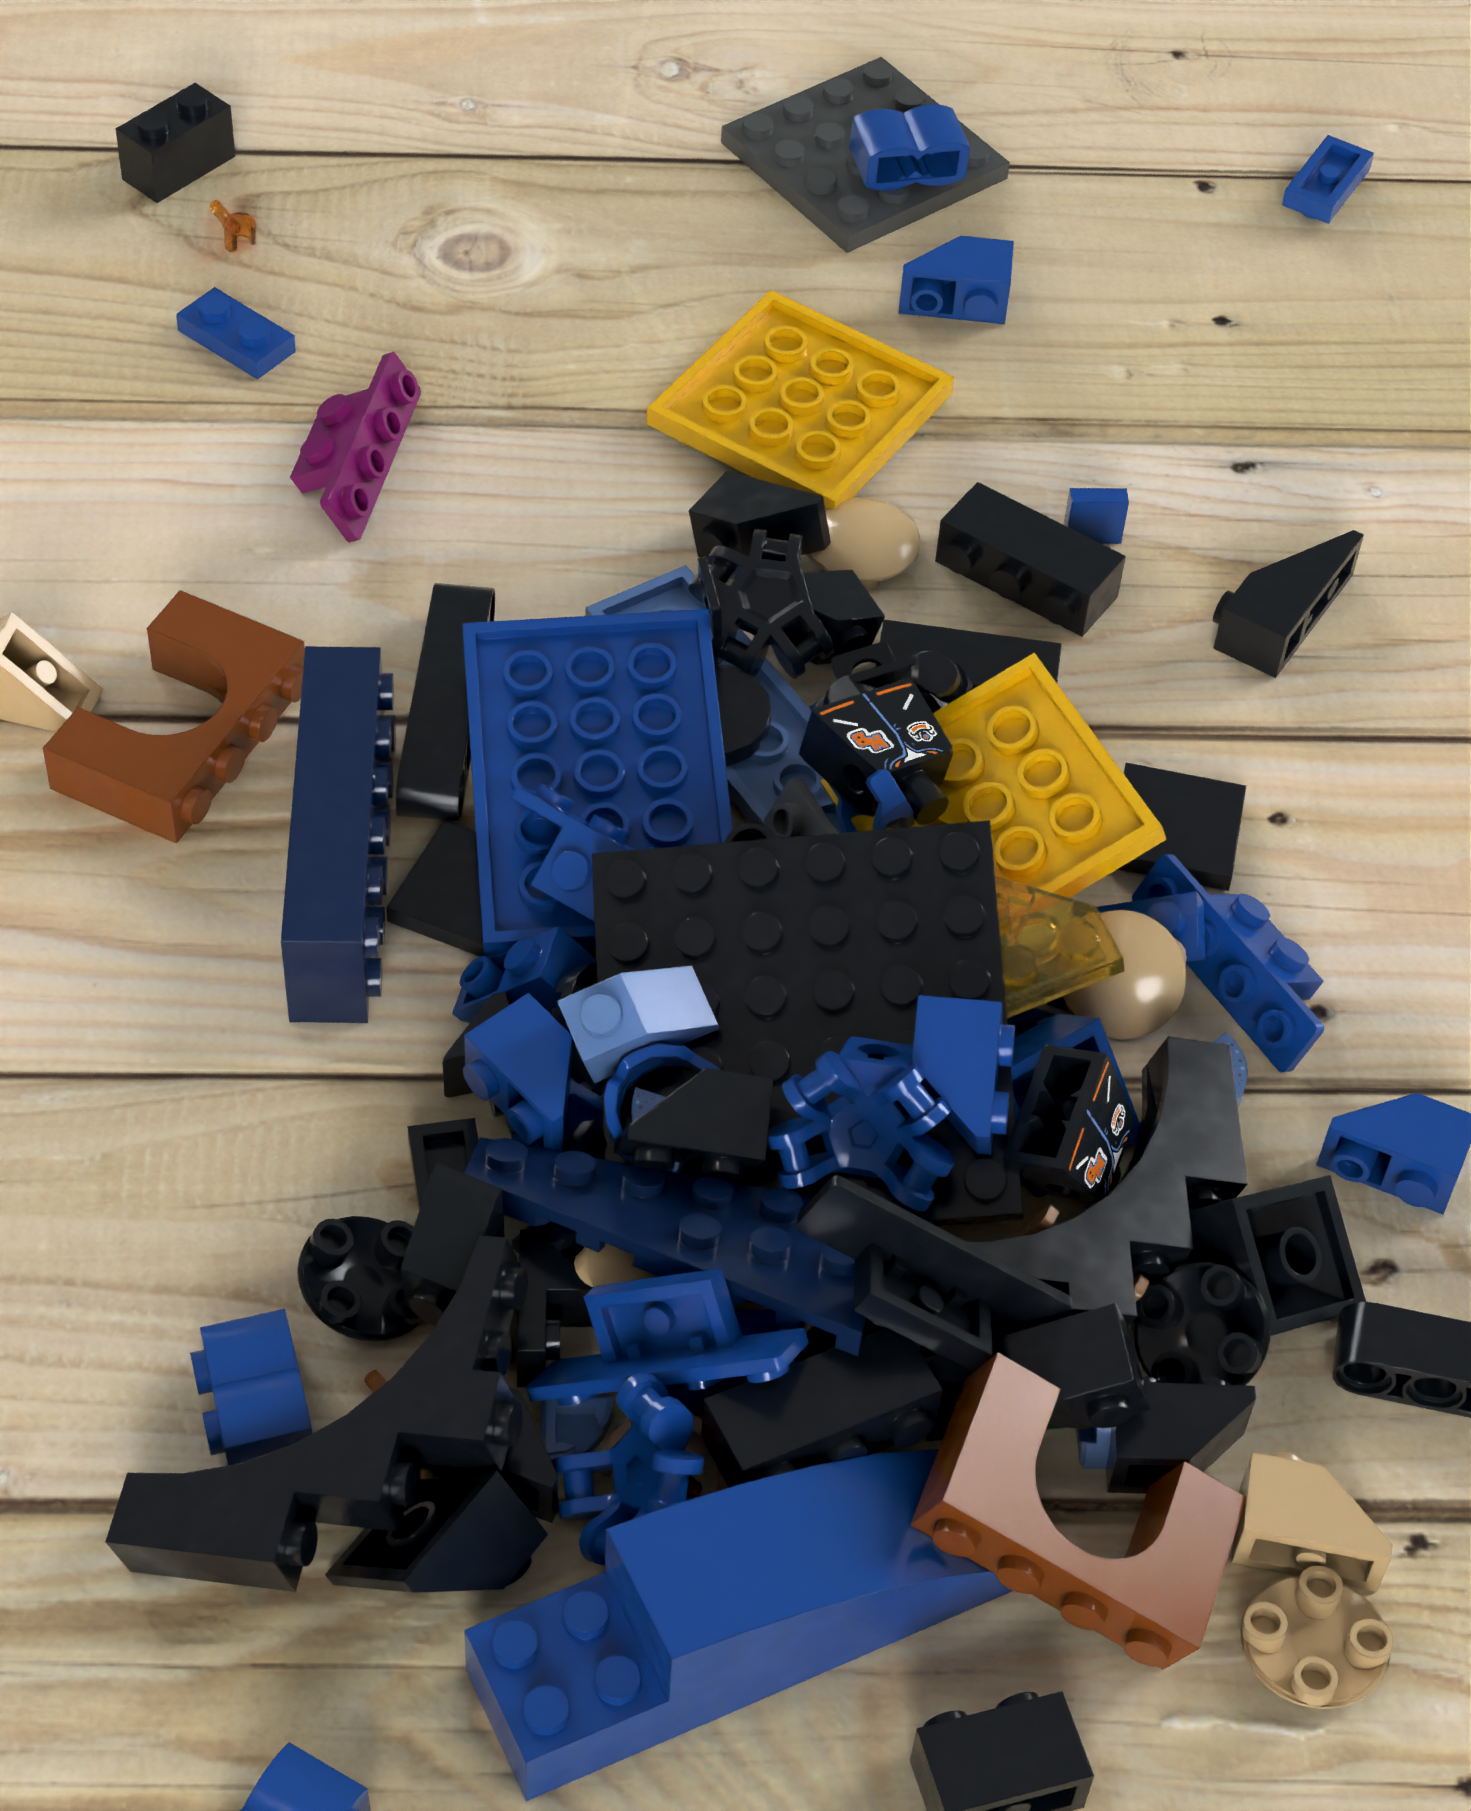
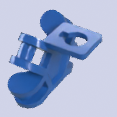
(864, 1125)
(646, 1463)

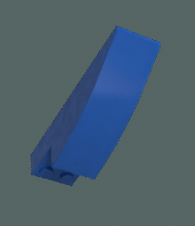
(716, 1613)

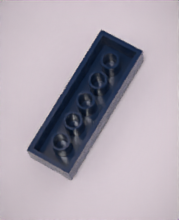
(337, 836)

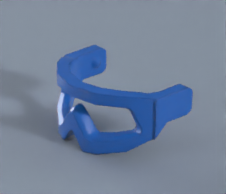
(892, 808)
(634, 1067)

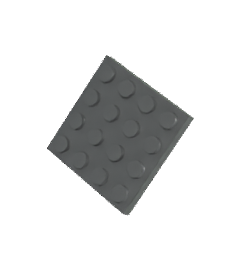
(807, 159)

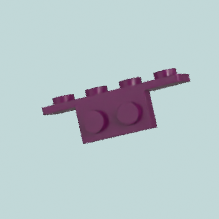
(356, 444)

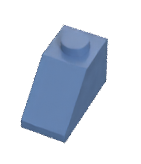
(636, 1013)

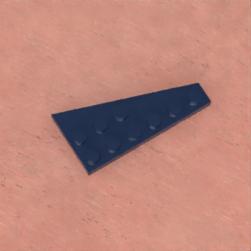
(681, 1227)

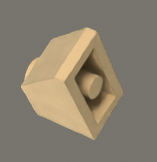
(37, 680)
(1303, 1519)

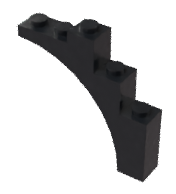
(1181, 1161)
(259, 1516)

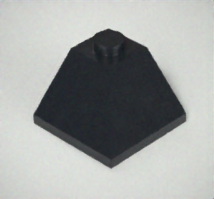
(1287, 1246)
(456, 1537)

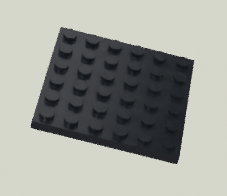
(814, 948)

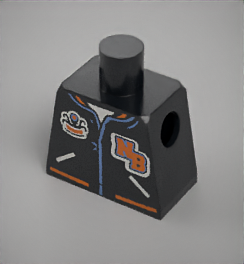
(878, 731)
(1071, 1126)

